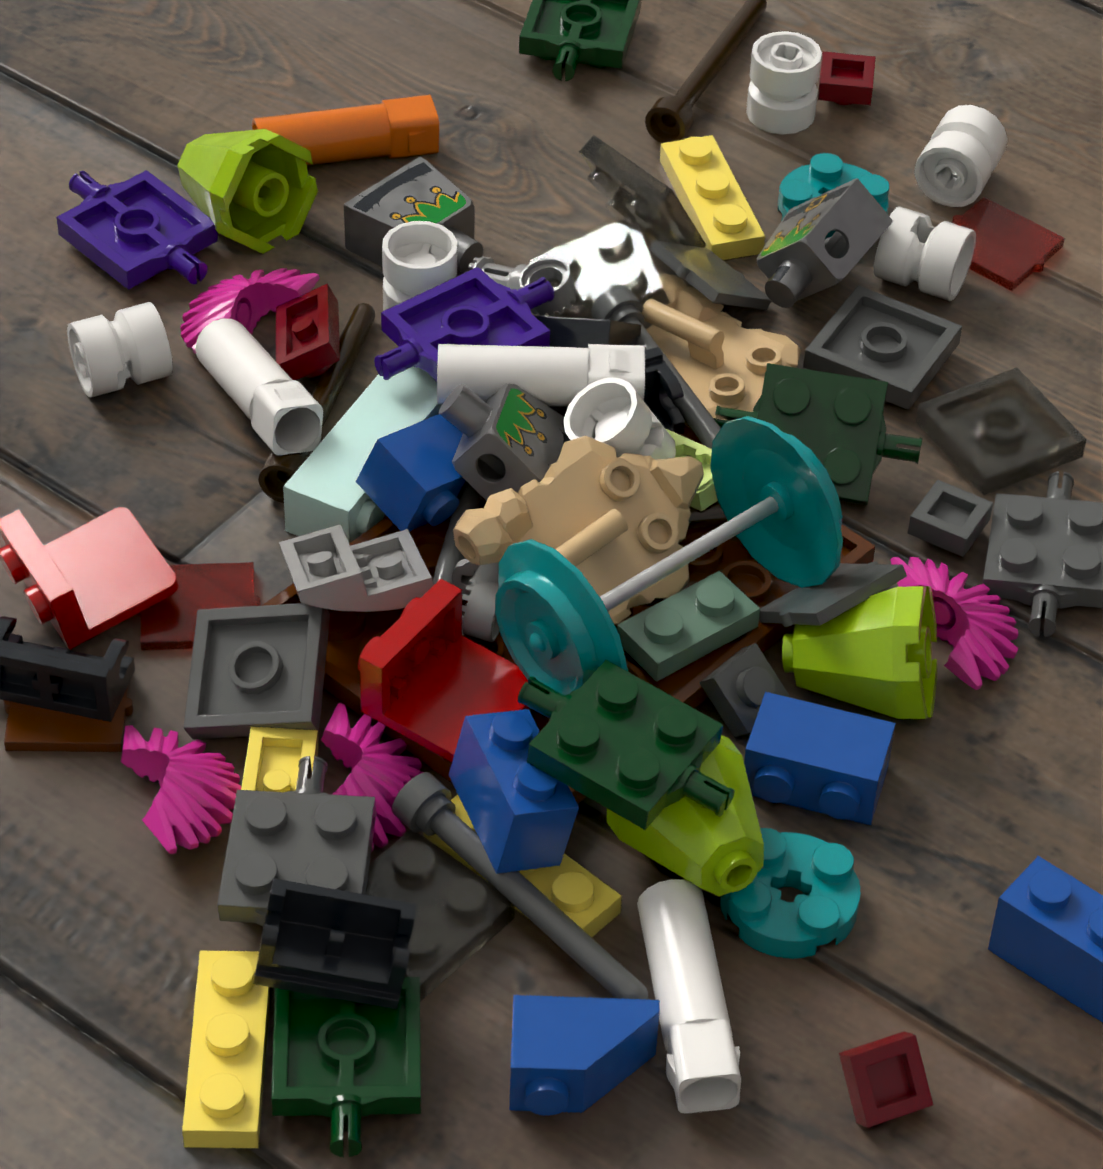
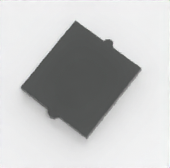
(710, 275)
(841, 592)

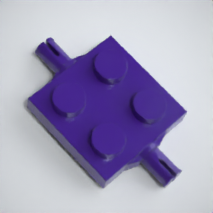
(137, 228)
(462, 312)

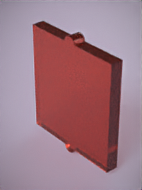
(1007, 243)
(201, 586)

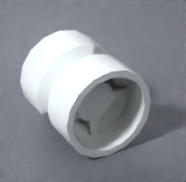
(783, 82)
(961, 156)
(925, 253)
(416, 260)
(120, 349)
(618, 417)

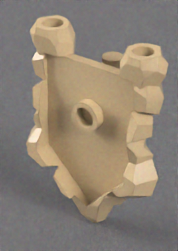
(711, 348)
(598, 513)

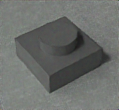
(950, 518)
(739, 688)

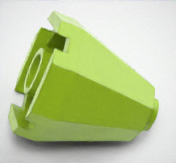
(249, 184)
(872, 654)
(695, 842)

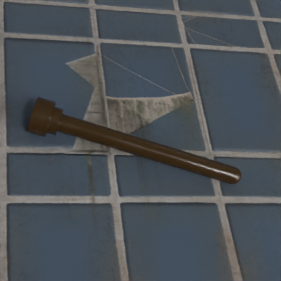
(672, 115)
(280, 468)

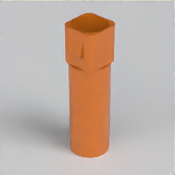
(351, 133)

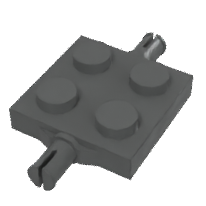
(1046, 552)
(296, 839)

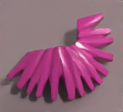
(244, 300)
(967, 620)
(374, 767)
(193, 790)

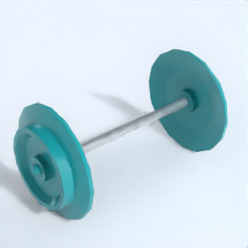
(774, 503)

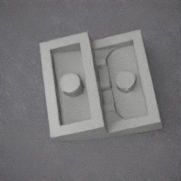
(356, 577)

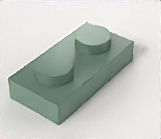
(688, 625)

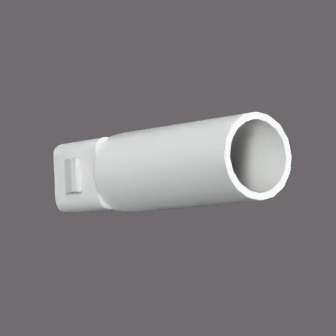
(546, 373)
(276, 405)
(691, 996)

